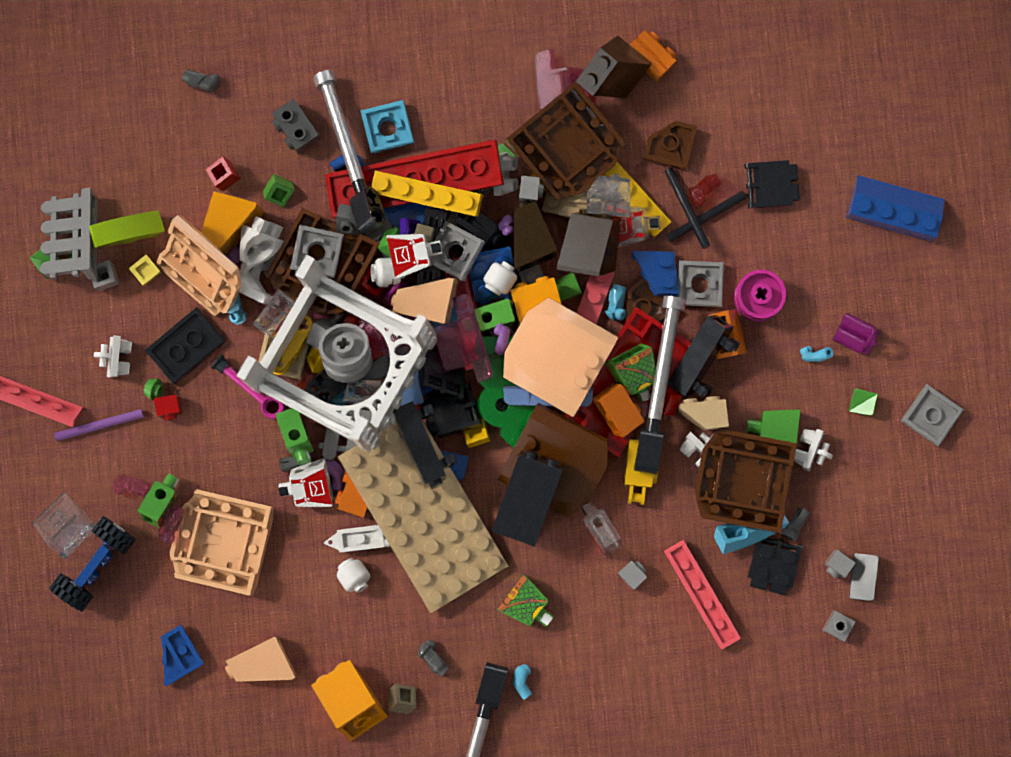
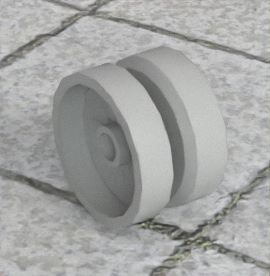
(345, 352)

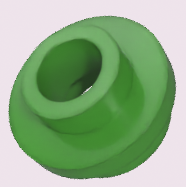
(153, 388)

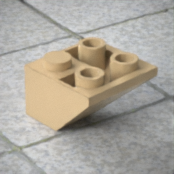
(707, 414)

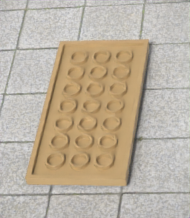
(428, 529)

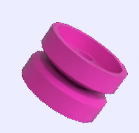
(760, 282)

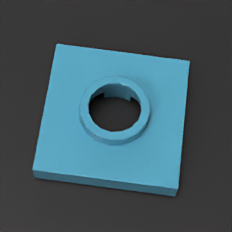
(392, 112)

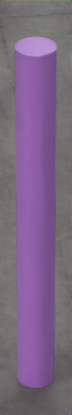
(97, 425)

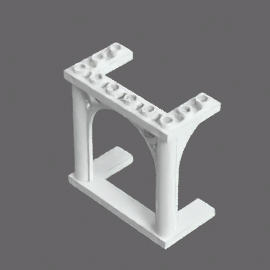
(365, 433)

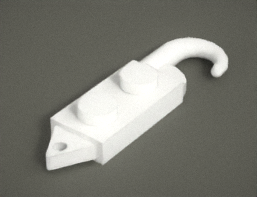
(358, 539)

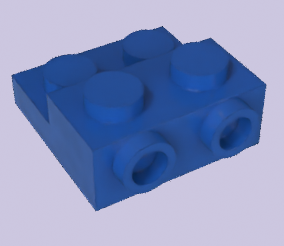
(479, 270)

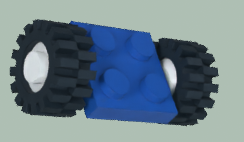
(72, 590)

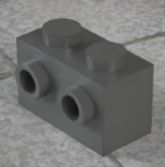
(295, 126)

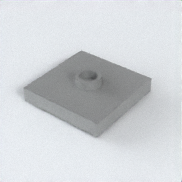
(932, 415)

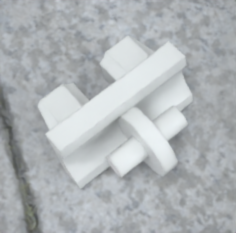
(510, 184)
(116, 346)
(814, 439)
(693, 443)

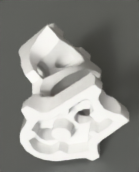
(257, 251)

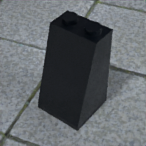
(528, 497)

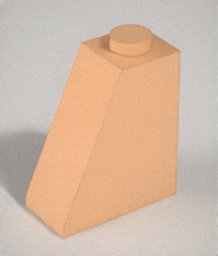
(428, 299)
(261, 663)

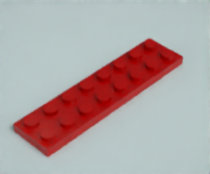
(462, 167)

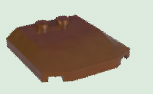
(567, 143)
(353, 264)
(574, 446)
(744, 480)

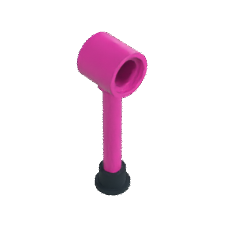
(222, 366)

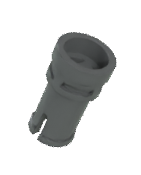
(289, 463)
(795, 525)

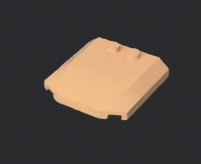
(200, 267)
(557, 355)
(221, 542)

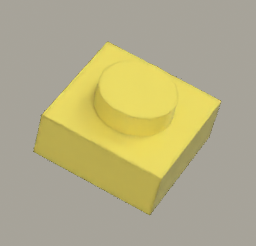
(145, 270)

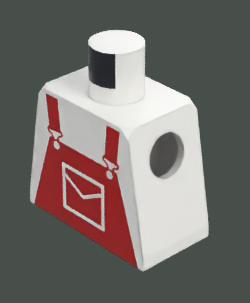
(411, 253)
(309, 485)

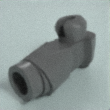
(199, 80)
(433, 660)

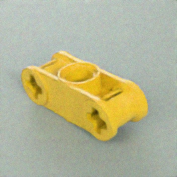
(294, 348)

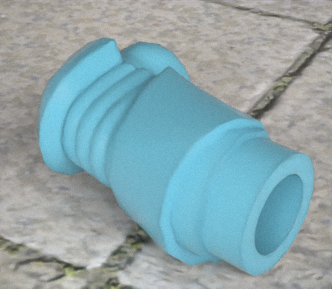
(616, 303)
(237, 314)

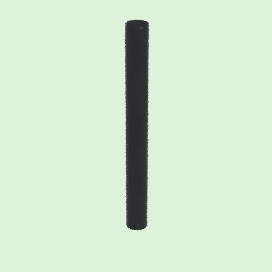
(682, 198)
(707, 215)

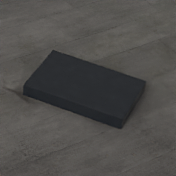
(185, 345)

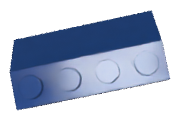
(896, 208)

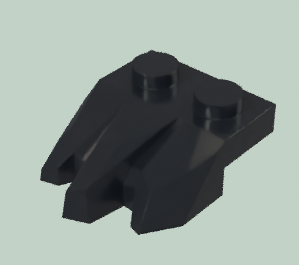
(484, 229)

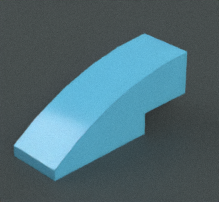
(735, 537)

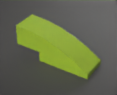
(127, 229)

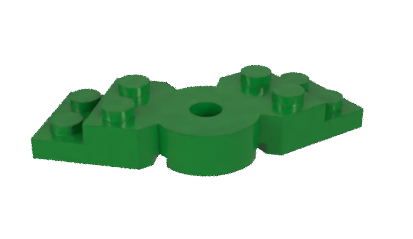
(513, 417)

